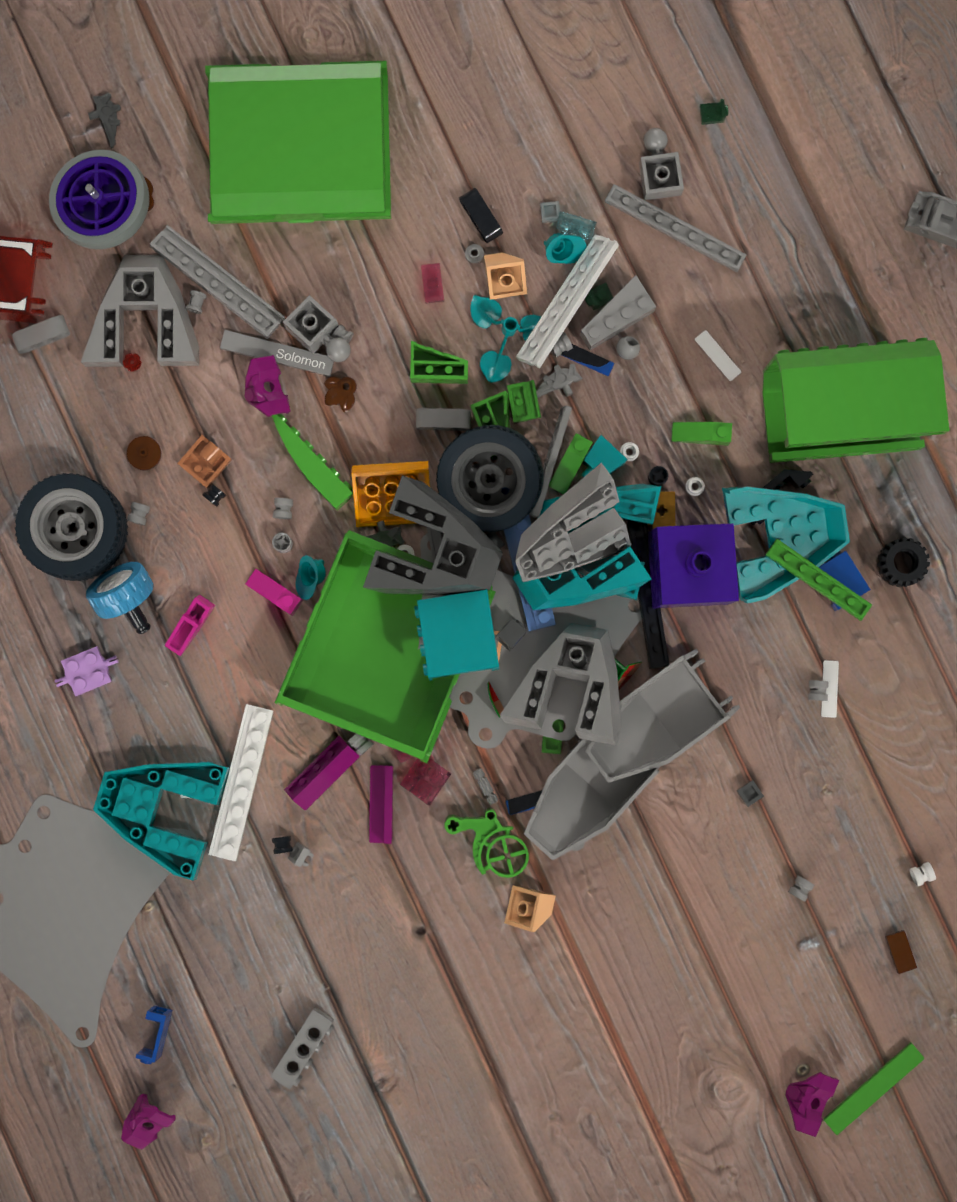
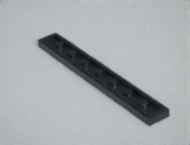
(650, 616)

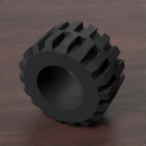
(918, 557)

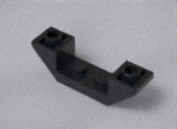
(795, 477)

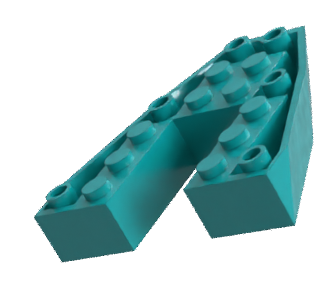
(564, 589)
(130, 803)

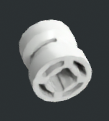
(922, 874)

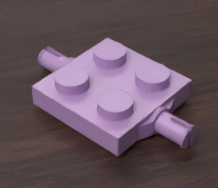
(86, 671)

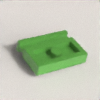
(524, 401)

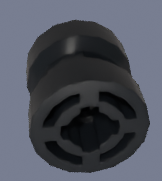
(660, 474)

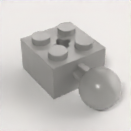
(665, 164)
(319, 333)

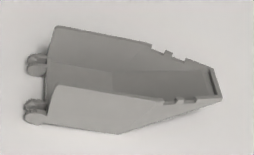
(661, 721)
(580, 802)

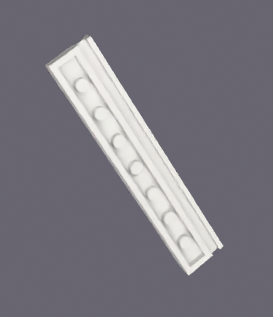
(567, 301)
(241, 782)

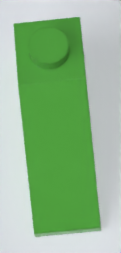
(702, 432)
(570, 463)

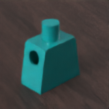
(603, 453)

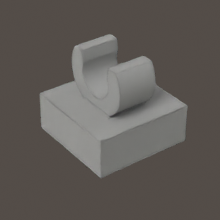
(299, 855)

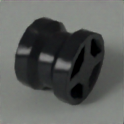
(214, 495)
(282, 844)

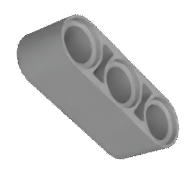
(40, 334)
(443, 419)

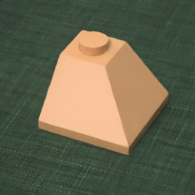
(505, 275)
(528, 908)

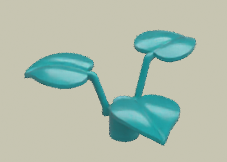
(484, 313)

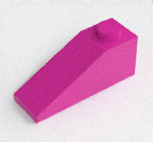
(274, 592)

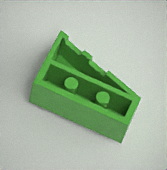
(436, 367)
(493, 412)

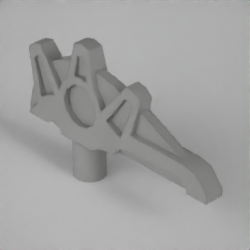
(559, 380)

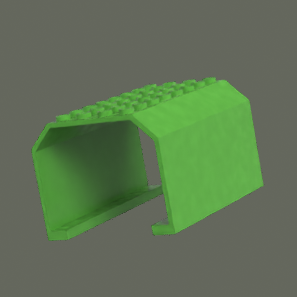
(853, 400)

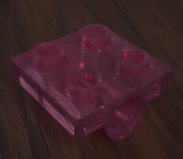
(425, 780)

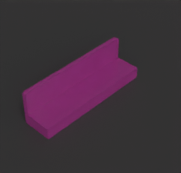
(321, 773)
(381, 804)

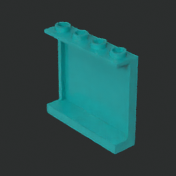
(456, 634)

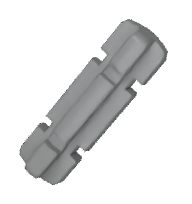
(485, 786)

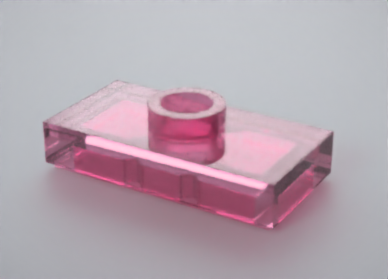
(432, 283)

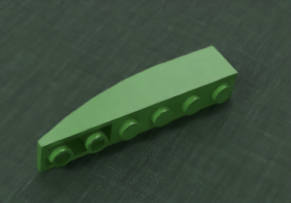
(313, 465)

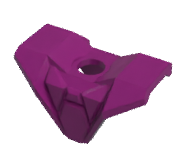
(261, 371)
(808, 1101)
(135, 1132)

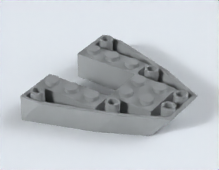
(142, 284)
(548, 547)
(580, 655)

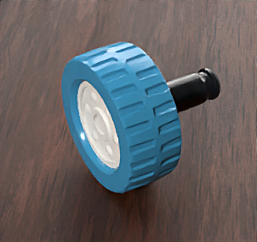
(121, 592)

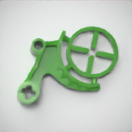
(484, 828)

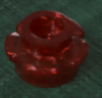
(132, 367)

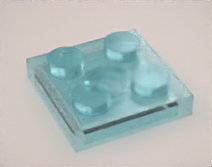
(576, 225)

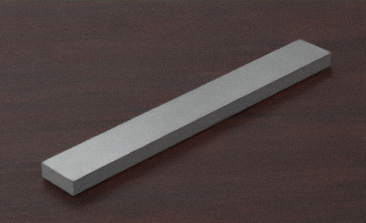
(675, 228)

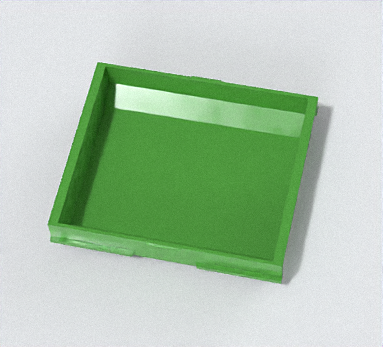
(299, 142)
(364, 660)

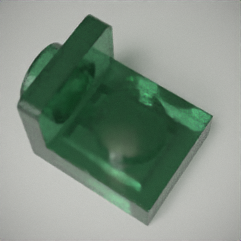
(713, 112)
(599, 296)

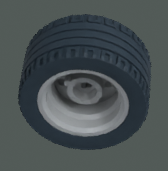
(40, 513)

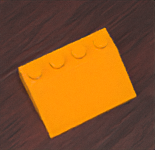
(376, 487)

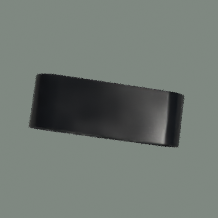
(480, 215)

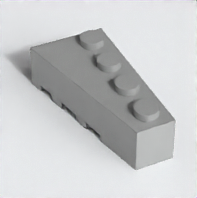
(619, 314)

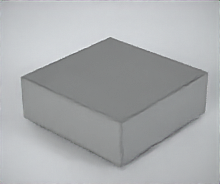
(549, 211)

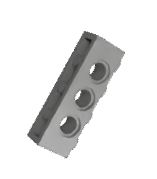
(282, 1072)

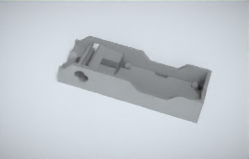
(937, 218)

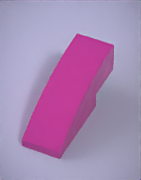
(189, 625)

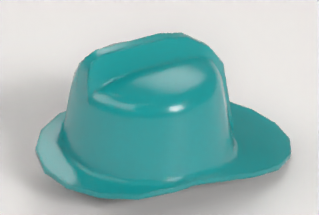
(564, 248)
(309, 575)

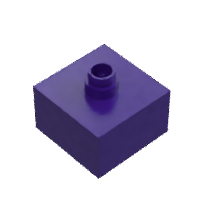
(693, 565)

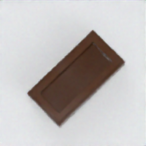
(901, 952)

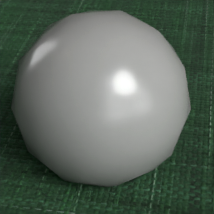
(628, 347)

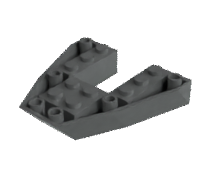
(464, 559)

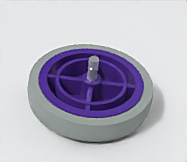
(99, 199)

